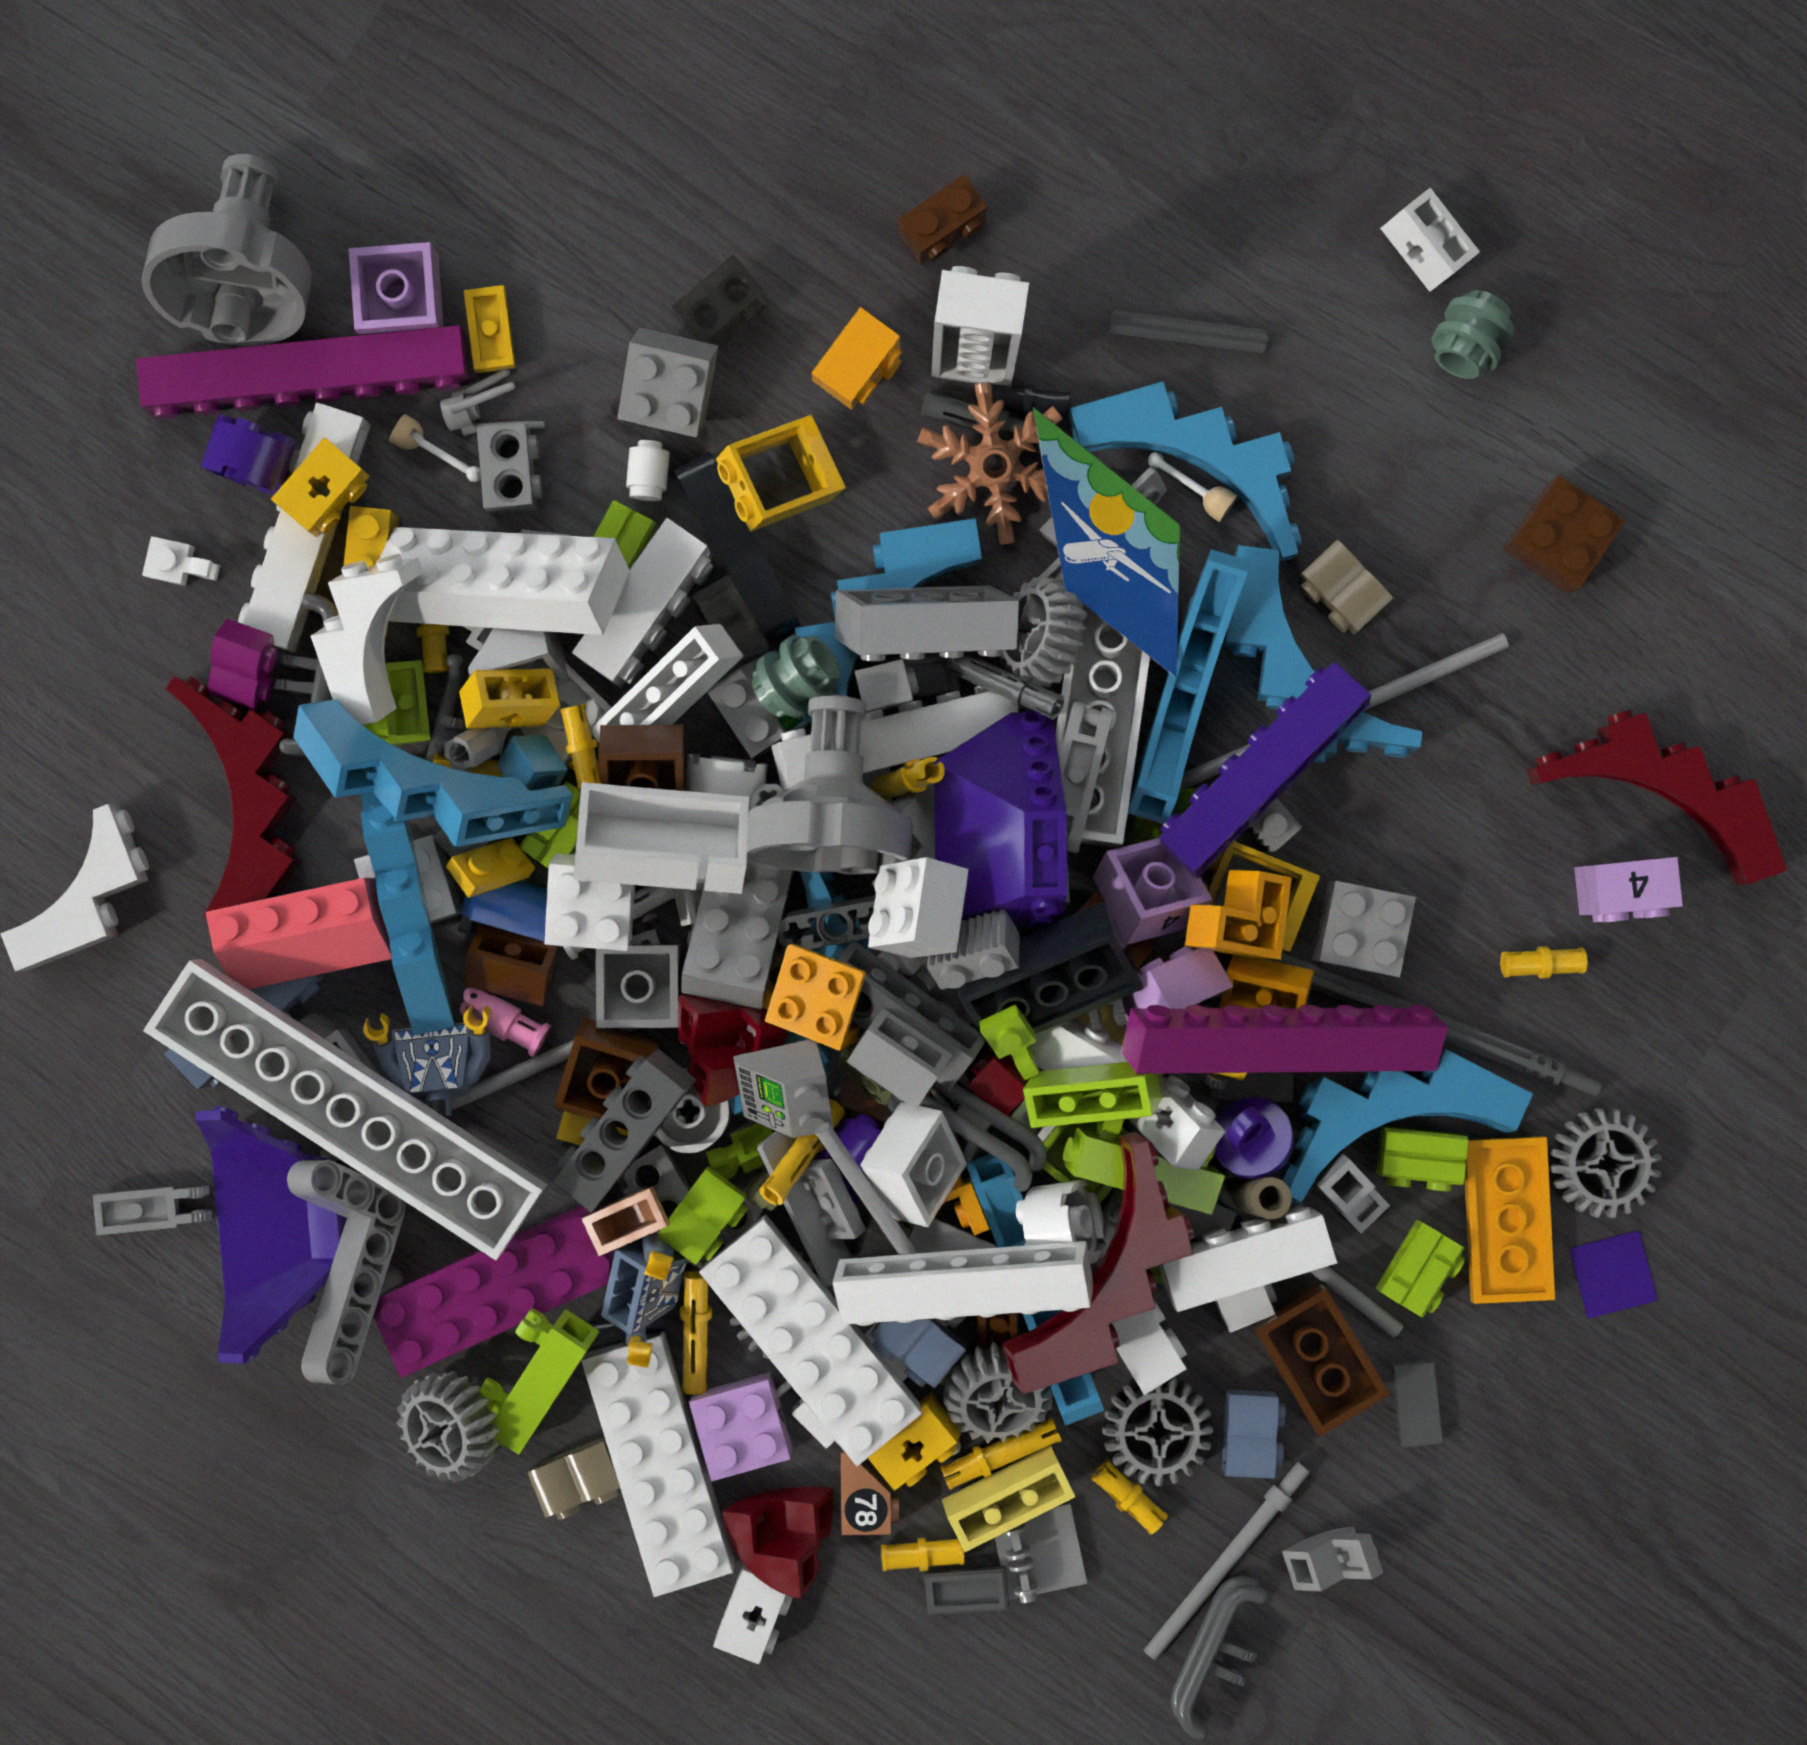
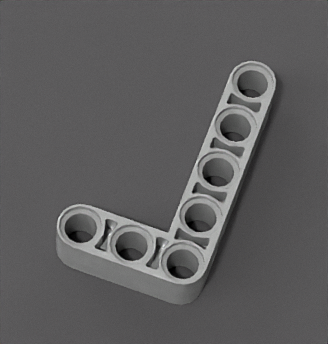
(352, 1264)

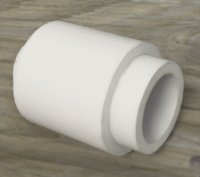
(647, 471)

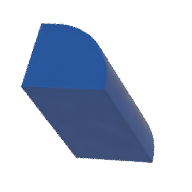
(513, 908)

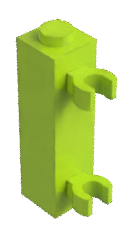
(1100, 1159)
(542, 1380)

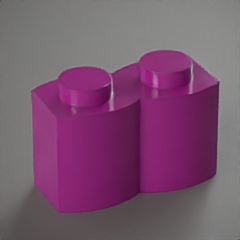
(242, 664)

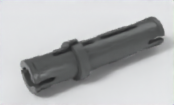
(957, 413)
(1017, 689)

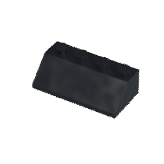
(1061, 973)

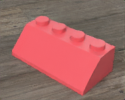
(300, 934)

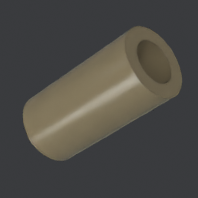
(1262, 1196)

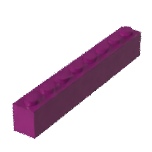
(303, 371)
(1282, 1039)

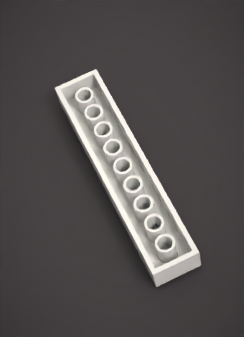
(345, 1107)

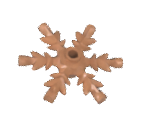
(980, 474)

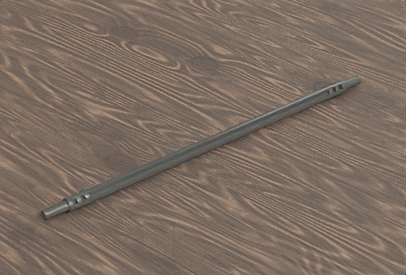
(1368, 997)

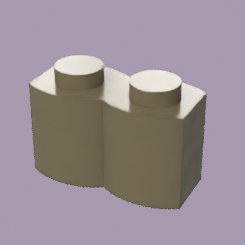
(1344, 588)
(574, 1478)

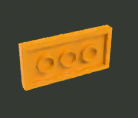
(1509, 1220)

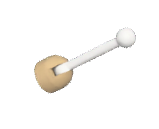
(409, 435)
(1215, 501)

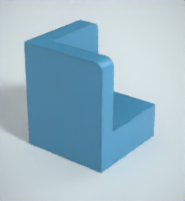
(533, 762)

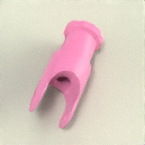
(507, 1021)

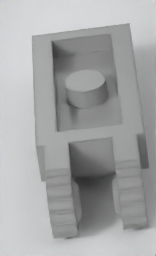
(146, 1209)

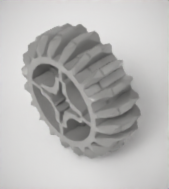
(1047, 632)
(1608, 1180)
(987, 1401)
(1175, 1431)
(454, 1449)

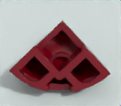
(715, 1035)
(780, 1535)

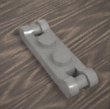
(1080, 765)

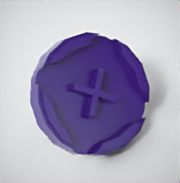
(1255, 1138)

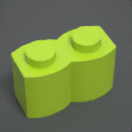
(703, 1216)

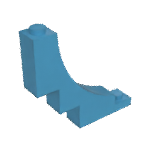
(464, 804)

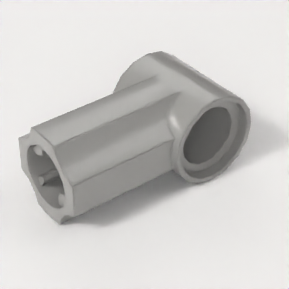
(478, 746)

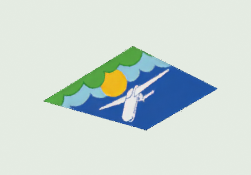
(1113, 545)

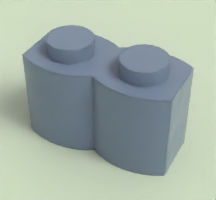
(922, 1346)
(1251, 1433)

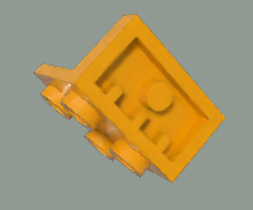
(816, 997)
(968, 1207)

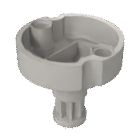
(227, 266)
(830, 816)

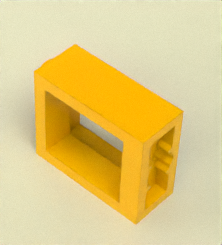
(812, 457)
(1299, 896)

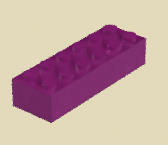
(486, 1295)

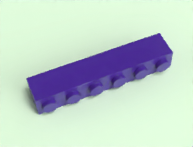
(1264, 769)

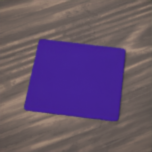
(1613, 1274)

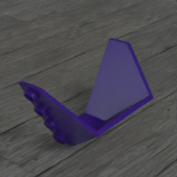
(1006, 821)
(270, 1240)

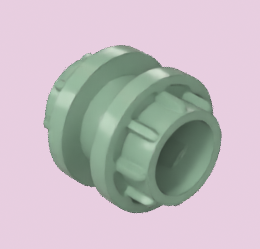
(1472, 334)
(794, 676)

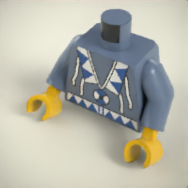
(434, 1062)
(642, 1289)

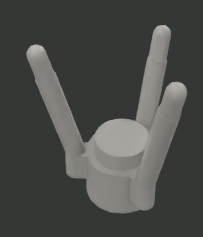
(463, 406)

